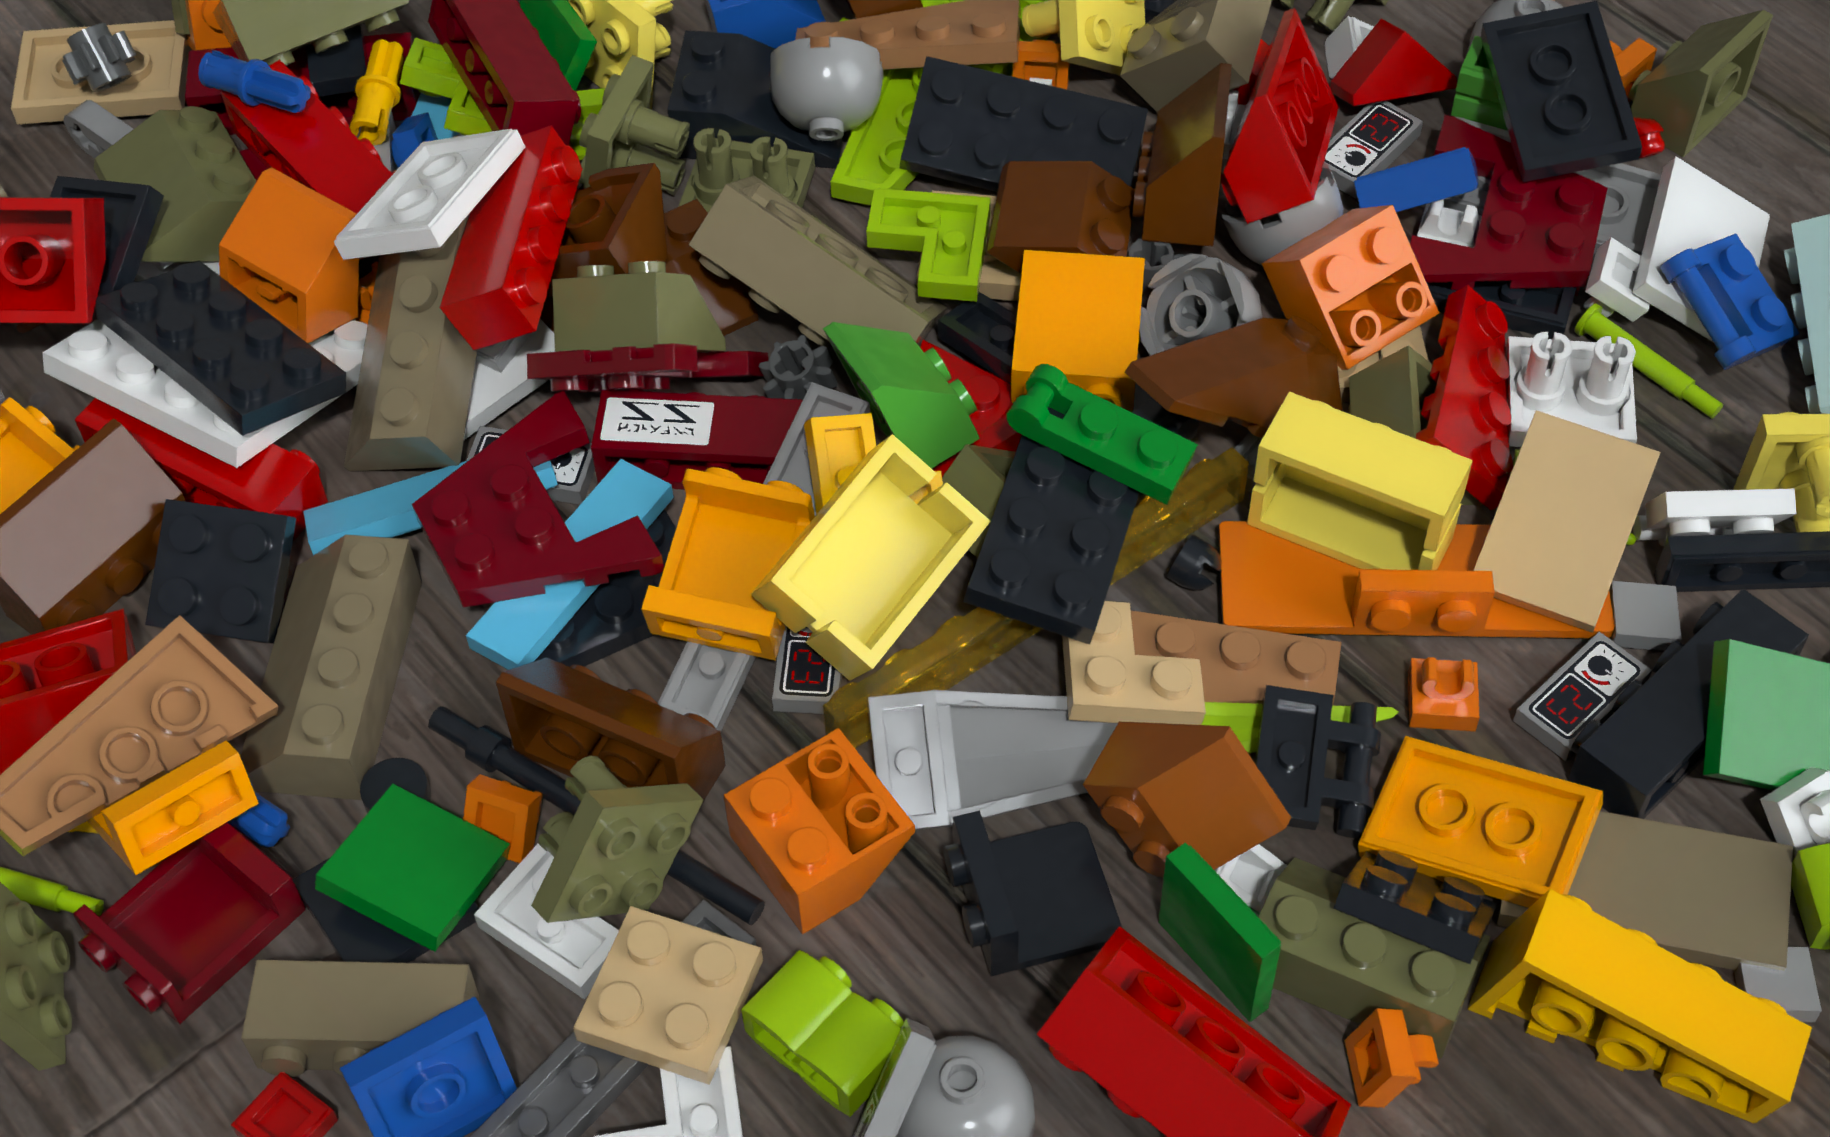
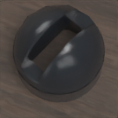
(1191, 562)

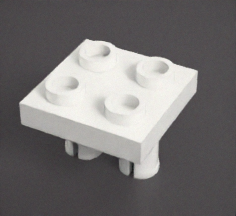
(1572, 382)

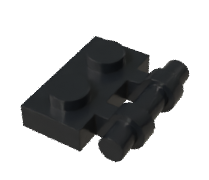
(1293, 754)

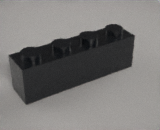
(1663, 724)

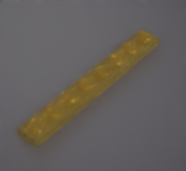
(981, 636)

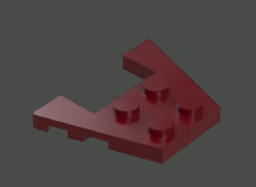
(1529, 230)
(638, 367)
(501, 529)

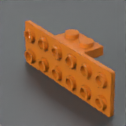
(1301, 591)

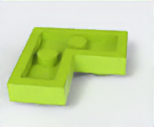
(434, 75)
(944, 228)

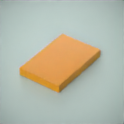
(1482, 822)

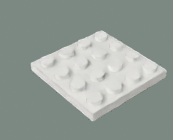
(117, 374)

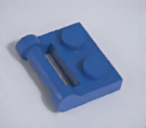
(1731, 300)

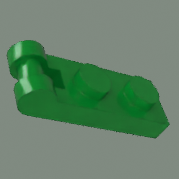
(1101, 434)

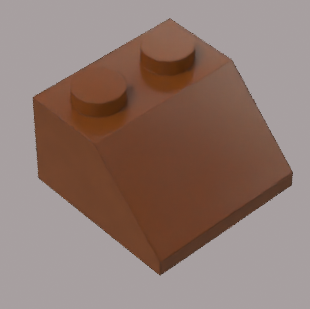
(1182, 787)

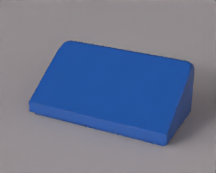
(1419, 181)

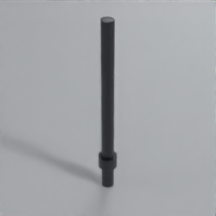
(494, 752)

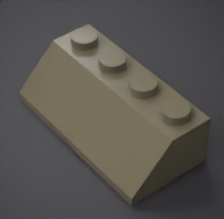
(806, 266)
(412, 368)
(334, 668)

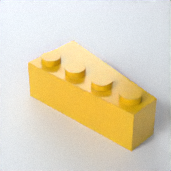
(1642, 1007)

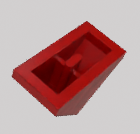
(1390, 67)

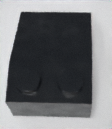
(726, 86)

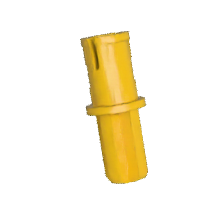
(378, 92)

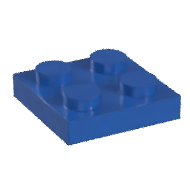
(433, 1078)

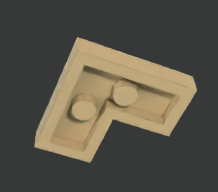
(1116, 685)

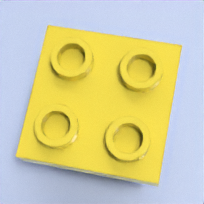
(1089, 30)
(622, 31)
(1795, 454)

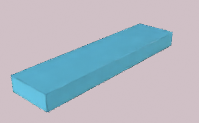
(383, 510)
(522, 628)

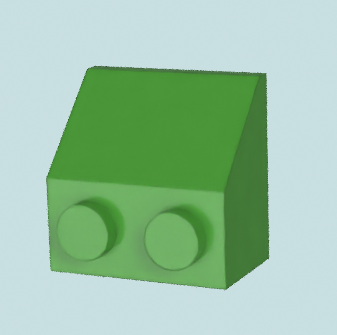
(906, 390)

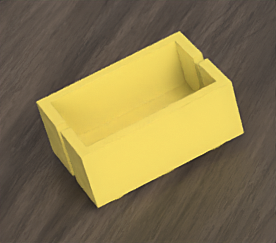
(1356, 488)
(870, 559)

